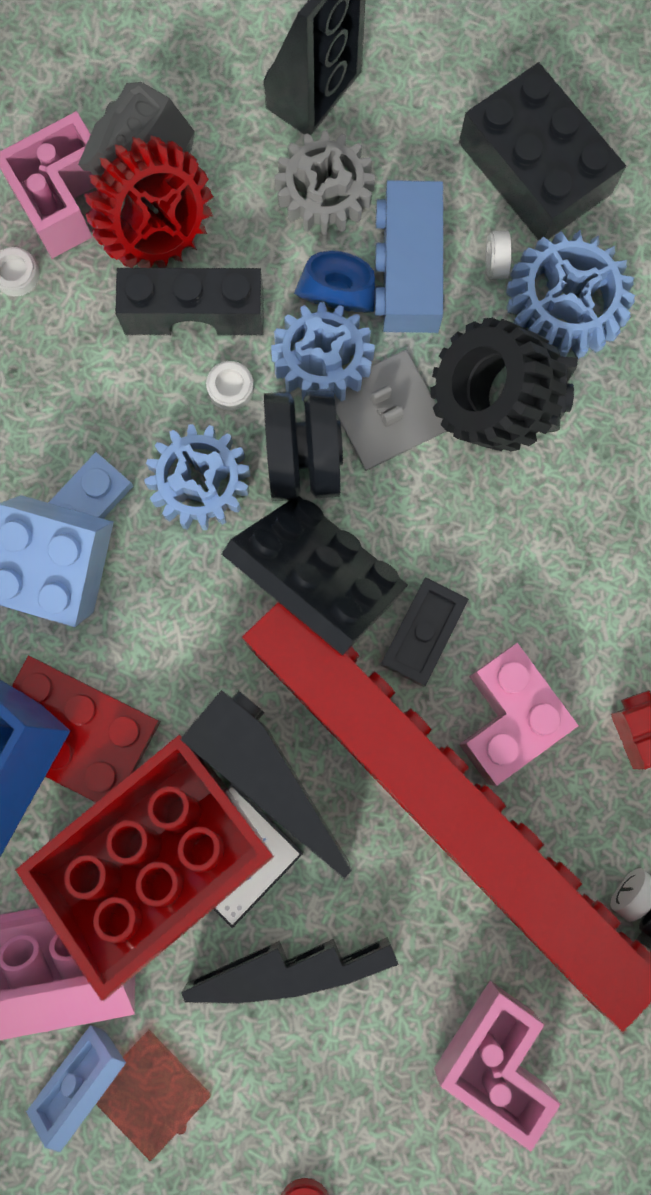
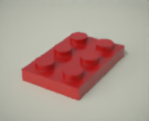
(104, 732)

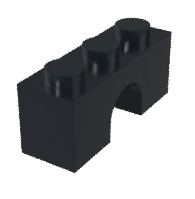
(159, 297)

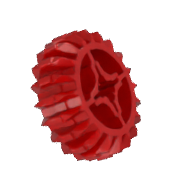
(173, 187)

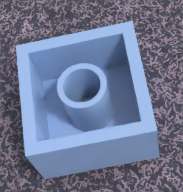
(51, 559)

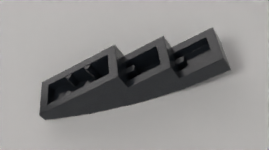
(272, 976)

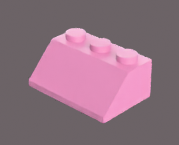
(43, 983)

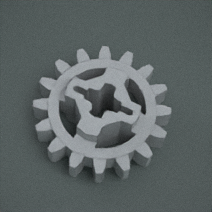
(337, 196)

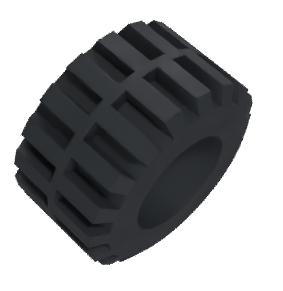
(528, 393)

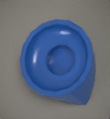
(338, 280)

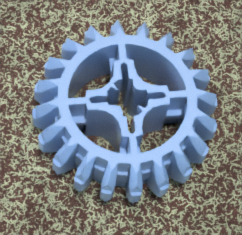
(574, 270)

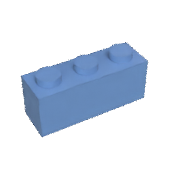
(410, 256)

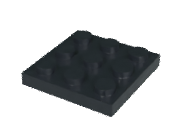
(316, 571)

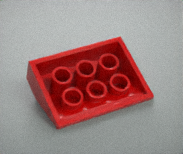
(143, 865)

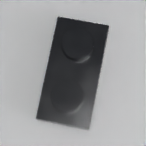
(424, 632)

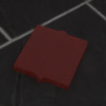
(152, 1096)

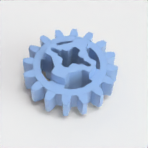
(325, 347)
(182, 486)

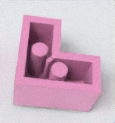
(48, 178)
(526, 721)
(485, 1068)

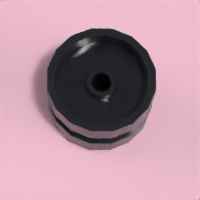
(303, 444)

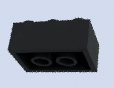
(540, 152)

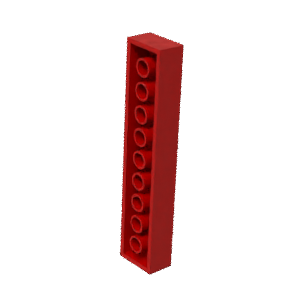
(460, 816)

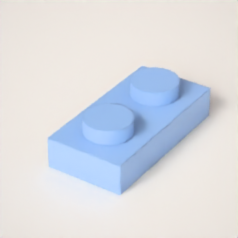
(93, 488)
(75, 1088)

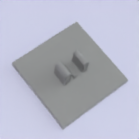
(389, 411)

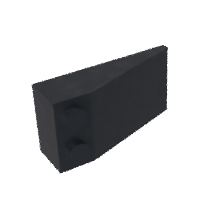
(316, 62)
(250, 758)

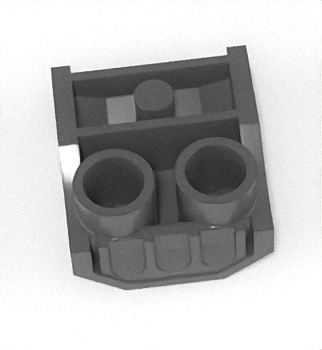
(137, 114)

